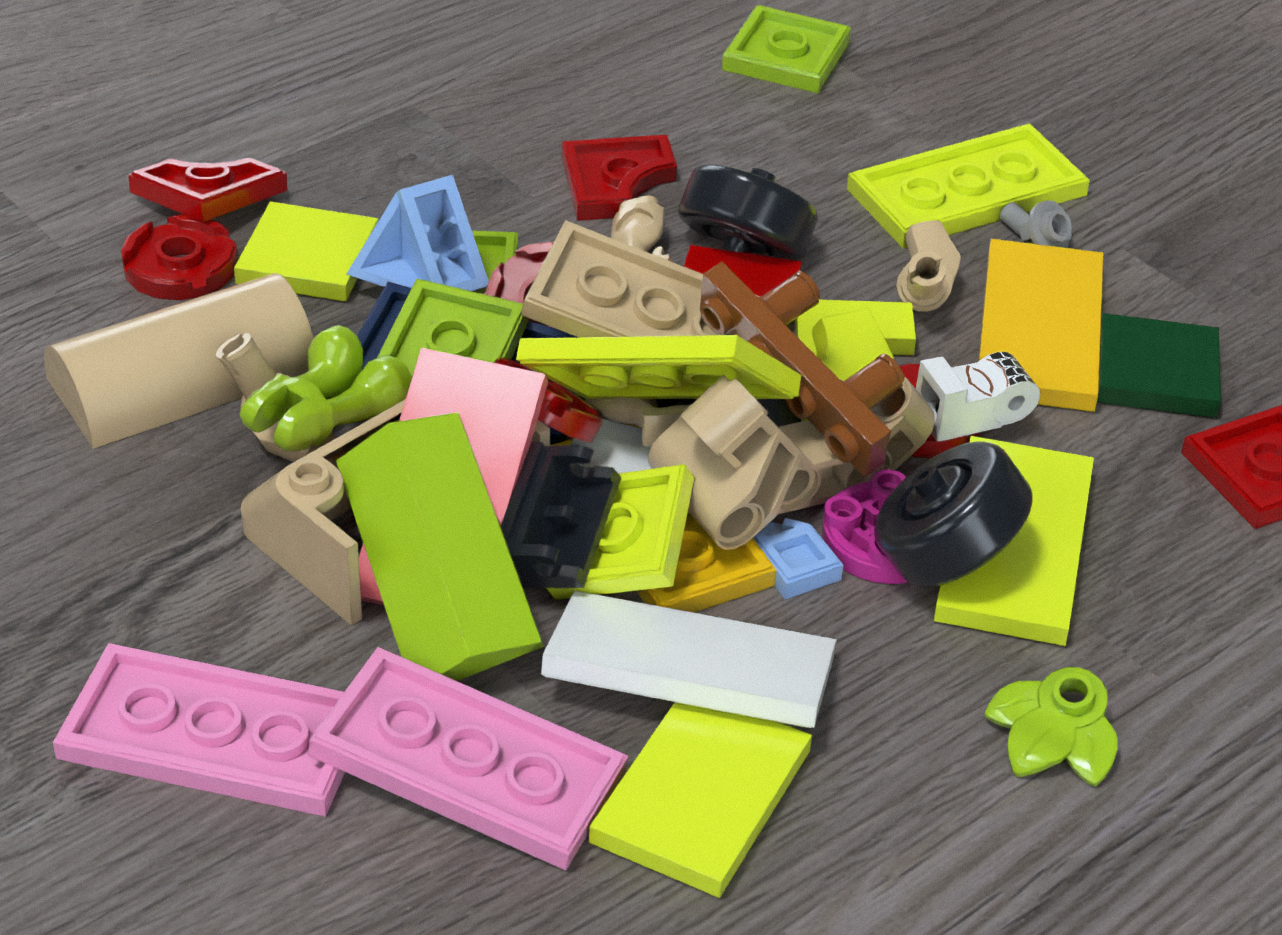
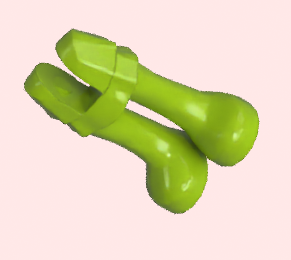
(328, 394)

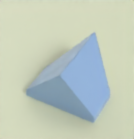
(423, 238)

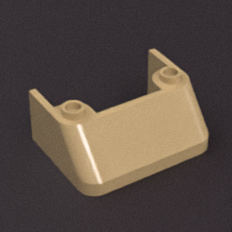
(294, 513)

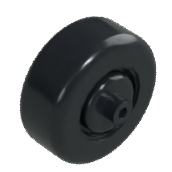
(748, 211)
(953, 514)

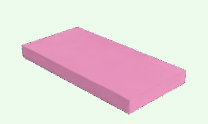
(202, 729)
(469, 757)

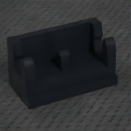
(558, 515)

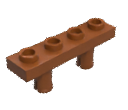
(832, 405)

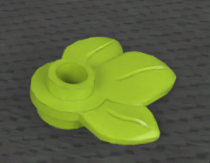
(1051, 729)

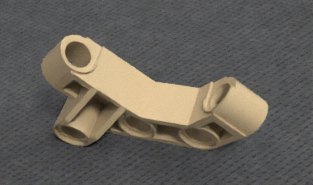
(755, 470)

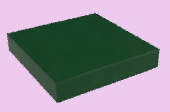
(1159, 365)

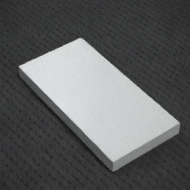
(690, 658)

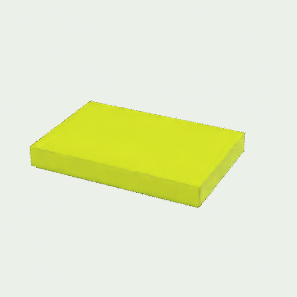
(700, 794)

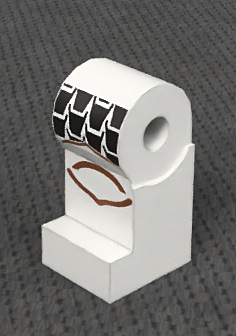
(976, 394)

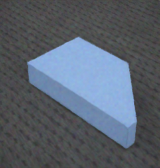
(799, 556)

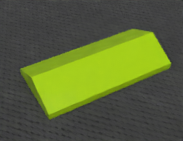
(438, 547)

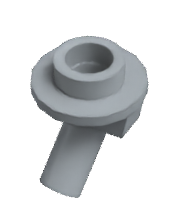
(1045, 225)

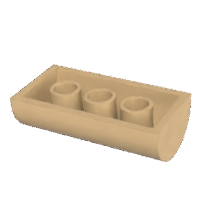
(167, 361)

